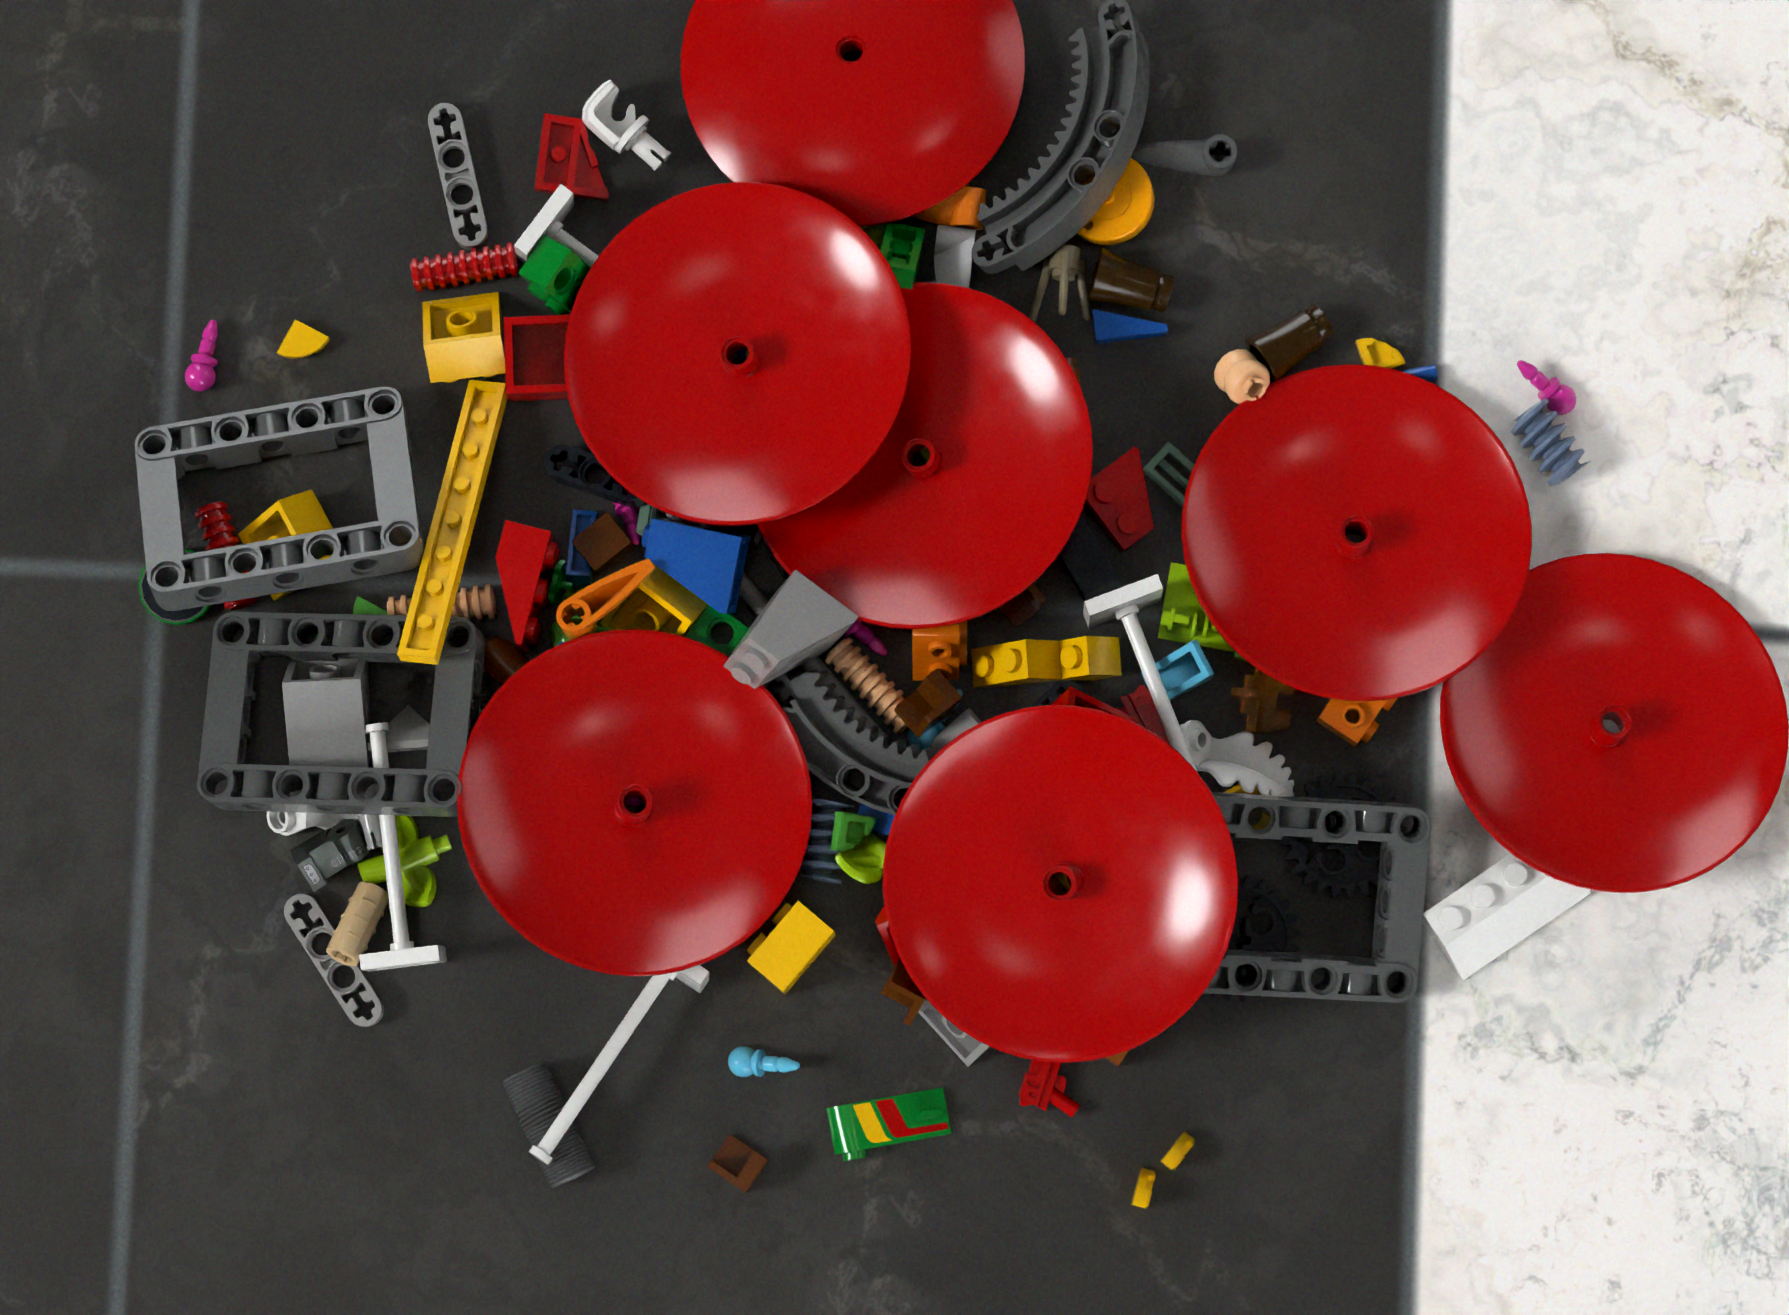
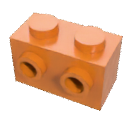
(939, 649)
(1353, 719)

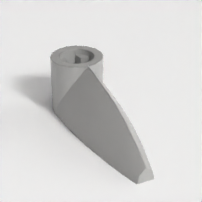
(954, 255)

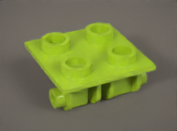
(1183, 616)

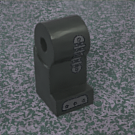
(330, 852)

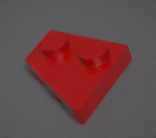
(568, 159)
(1121, 500)

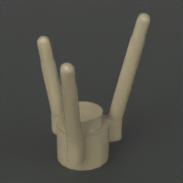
(1064, 266)

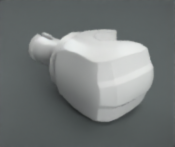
(621, 134)

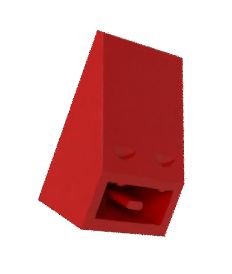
(523, 566)

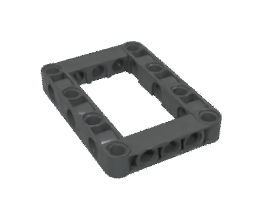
(286, 561)
(325, 787)
(1397, 908)

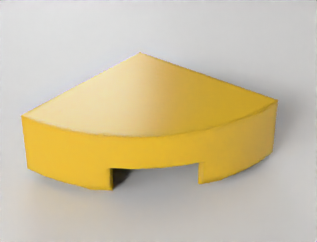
(302, 341)
(1379, 353)
(1178, 1151)
(1143, 1188)

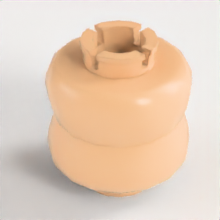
(1241, 376)

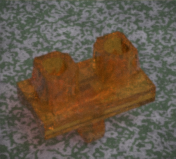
(1259, 702)

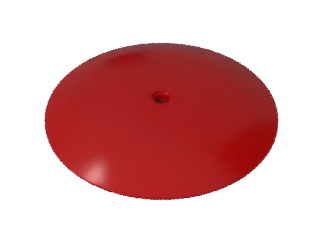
(861, 134)
(724, 276)
(1371, 456)
(999, 481)
(1692, 711)
(647, 723)
(978, 898)

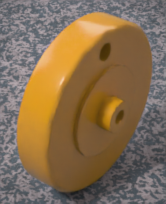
(1125, 209)

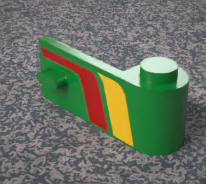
(887, 1122)

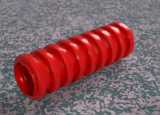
(464, 267)
(219, 534)

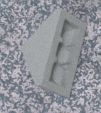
(406, 732)

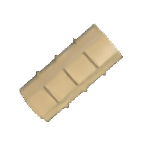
(357, 924)

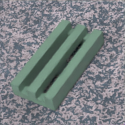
(1158, 460)

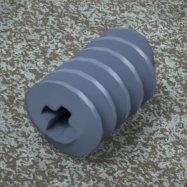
(1548, 443)
(820, 858)

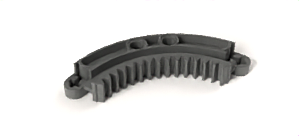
(1056, 201)
(838, 744)

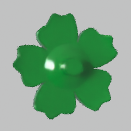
(558, 582)

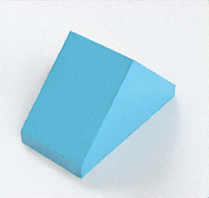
(1184, 670)

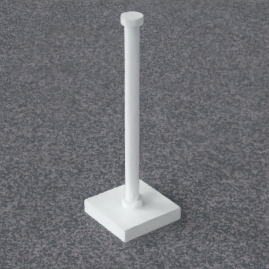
(549, 224)
(1124, 605)
(402, 950)
(695, 977)

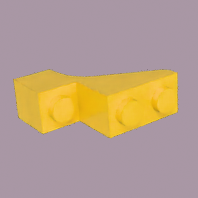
(1046, 661)

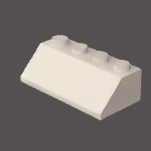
(1496, 913)

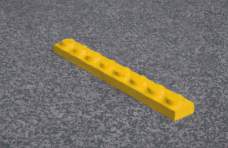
(453, 523)

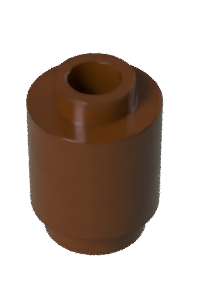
(502, 659)

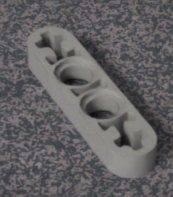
(458, 176)
(327, 965)

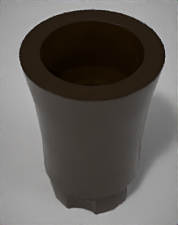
(1129, 283)
(1290, 341)

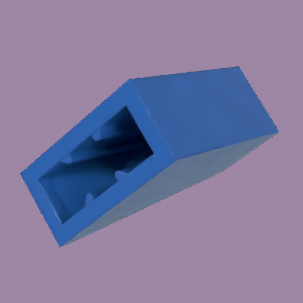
(699, 558)

